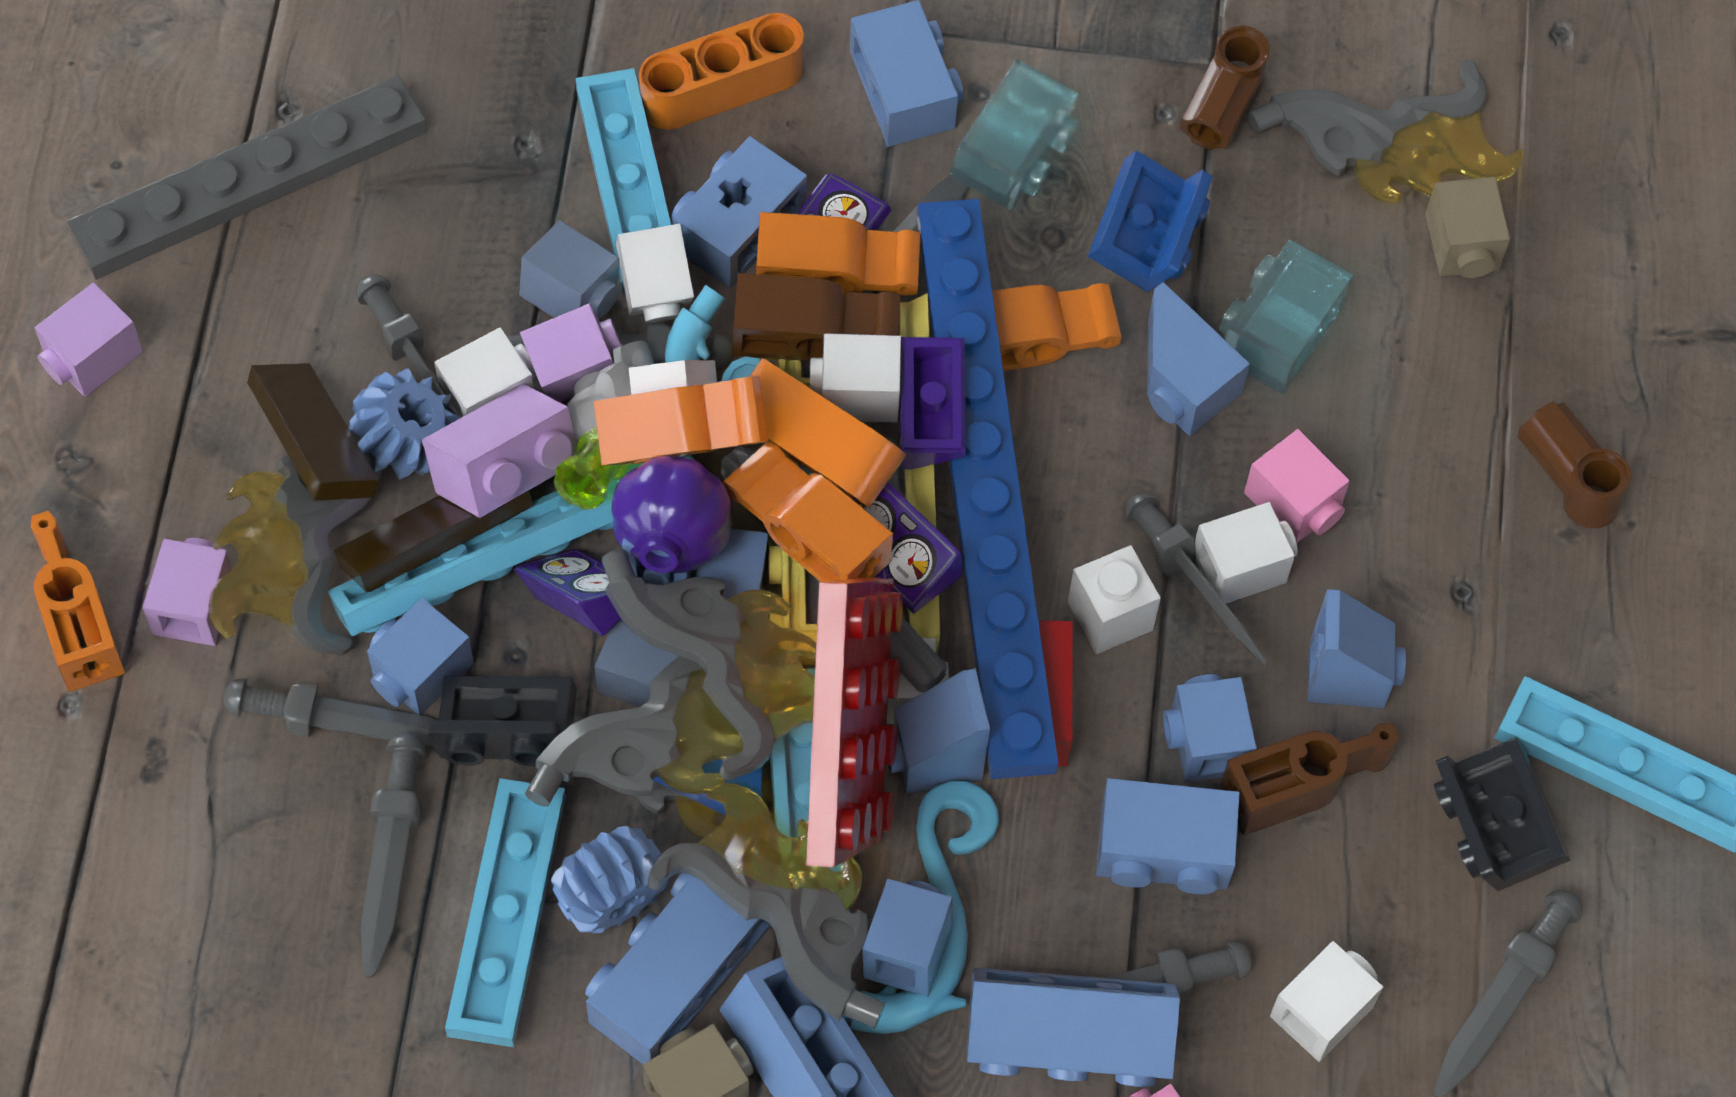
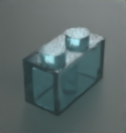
(1015, 134)
(1285, 313)

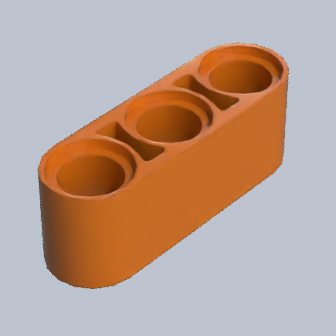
(739, 49)
(825, 436)

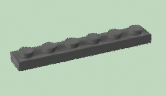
(247, 177)

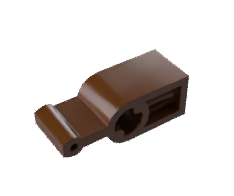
(791, 314)
(1278, 788)

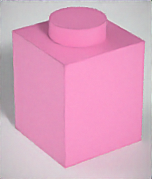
(1299, 485)

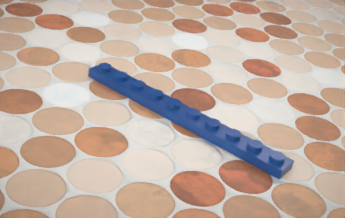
(989, 499)

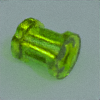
(582, 477)

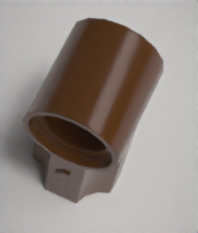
(1226, 87)
(1575, 462)

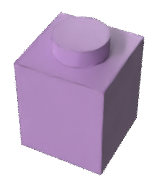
(87, 341)
(569, 349)
(182, 588)

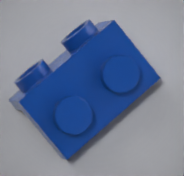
(1150, 222)

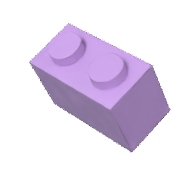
(500, 450)

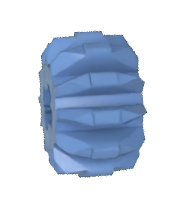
(395, 418)
(607, 880)

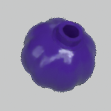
(672, 509)

